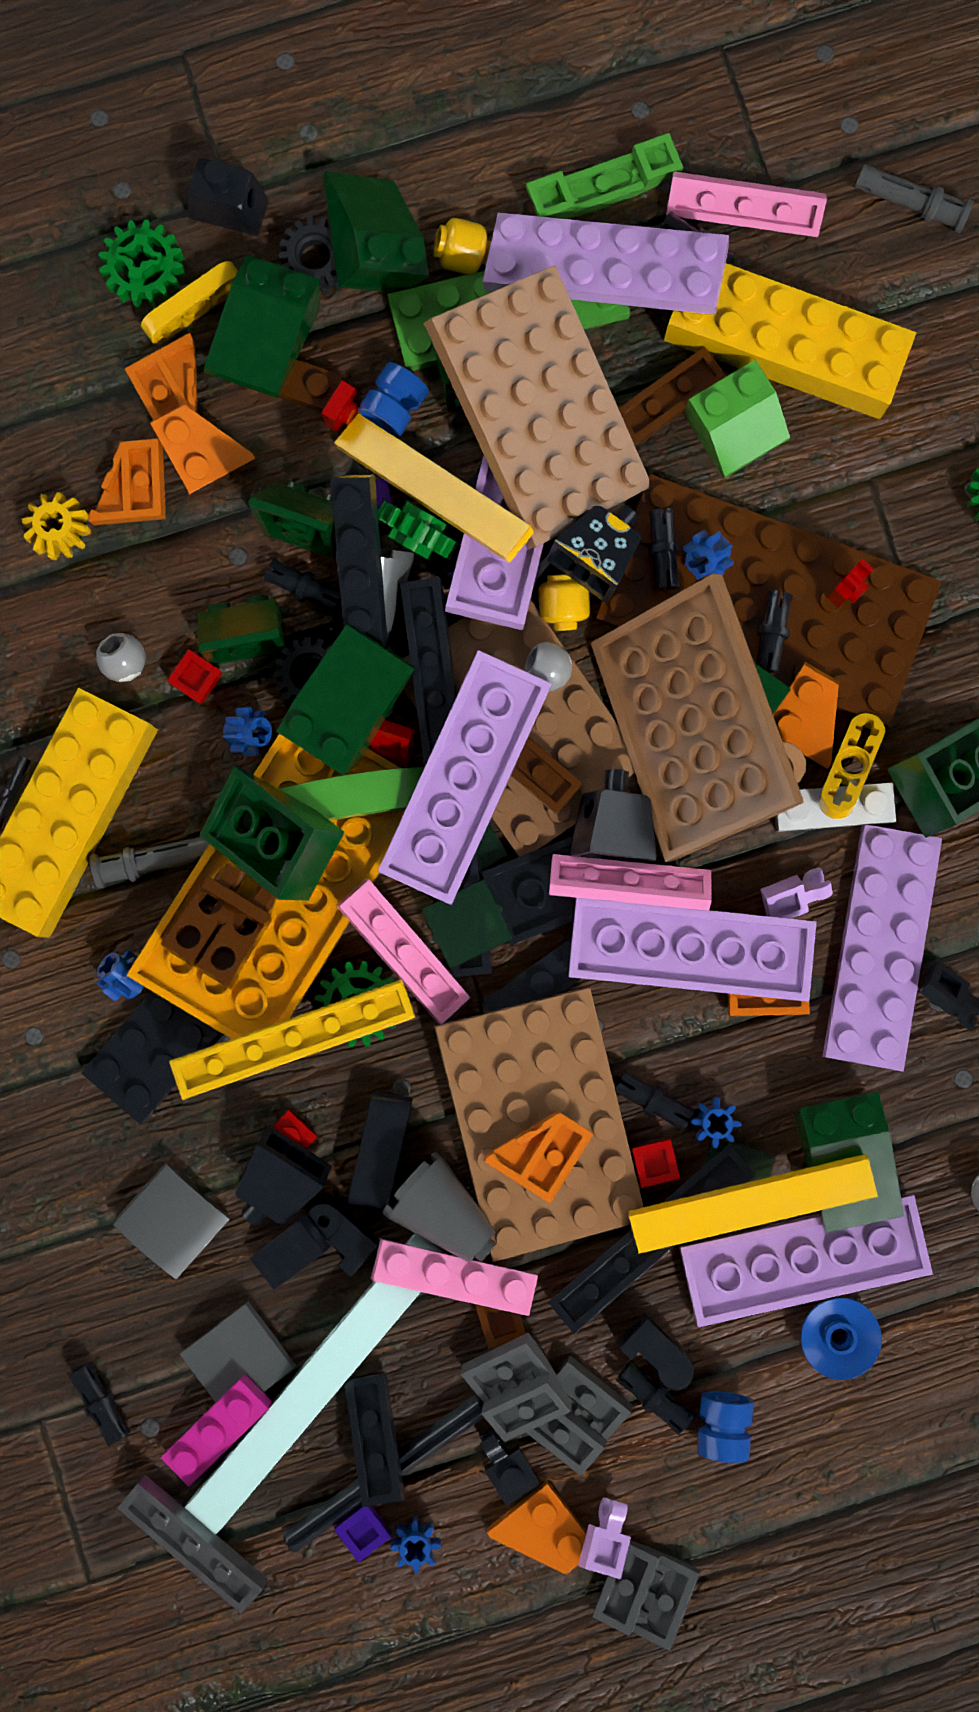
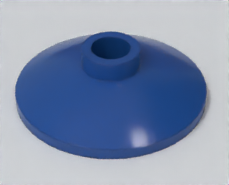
(857, 1349)

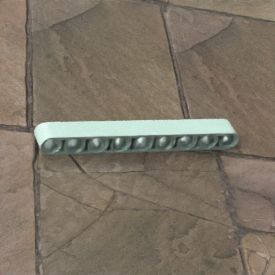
(301, 1400)

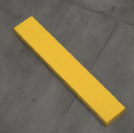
(434, 488)
(291, 1039)
(753, 1203)

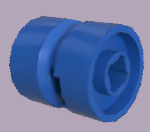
(395, 397)
(724, 1431)

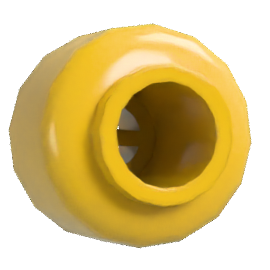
(461, 246)
(563, 602)

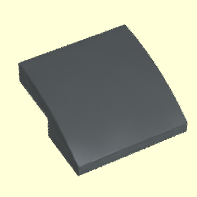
(170, 1220)
(235, 1348)
(516, 1387)
(593, 1418)
(648, 1596)

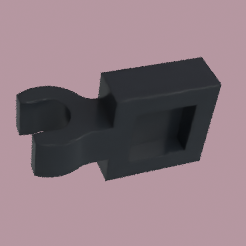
(951, 994)
(509, 1469)

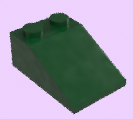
(373, 234)
(263, 325)
(296, 517)
(346, 700)
(942, 780)
(271, 836)
(848, 1130)

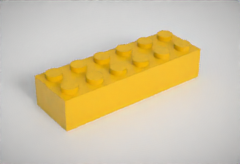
(799, 341)
(67, 810)

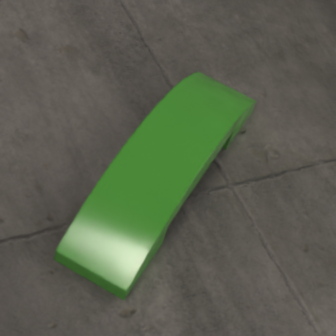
(606, 183)
(359, 792)

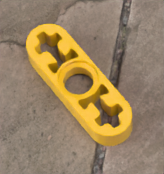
(189, 303)
(854, 781)

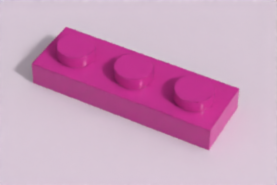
(217, 1430)

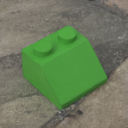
(738, 419)

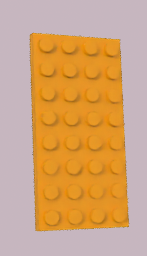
(300, 931)

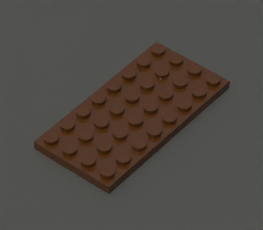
(858, 644)

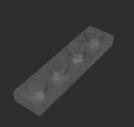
(193, 1544)

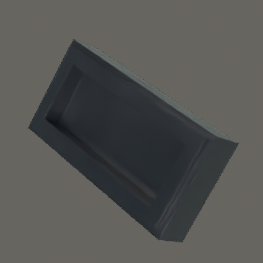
(290, 1252)

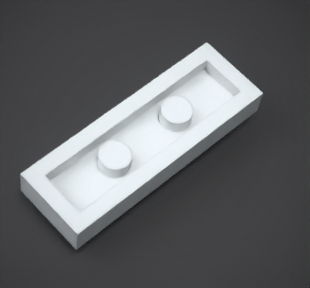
(873, 807)

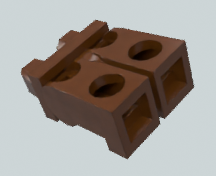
(221, 912)

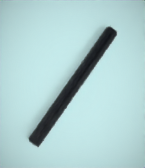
(409, 1456)

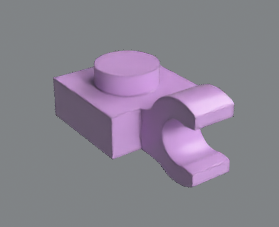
(791, 896)
(604, 1546)

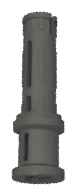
(930, 203)
(132, 863)

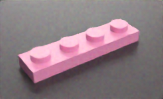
(746, 204)
(630, 882)
(403, 951)
(454, 1277)

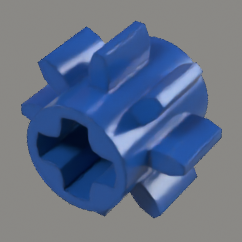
(708, 554)
(247, 731)
(113, 976)
(727, 1122)
(416, 1556)

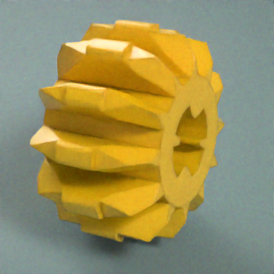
(62, 513)

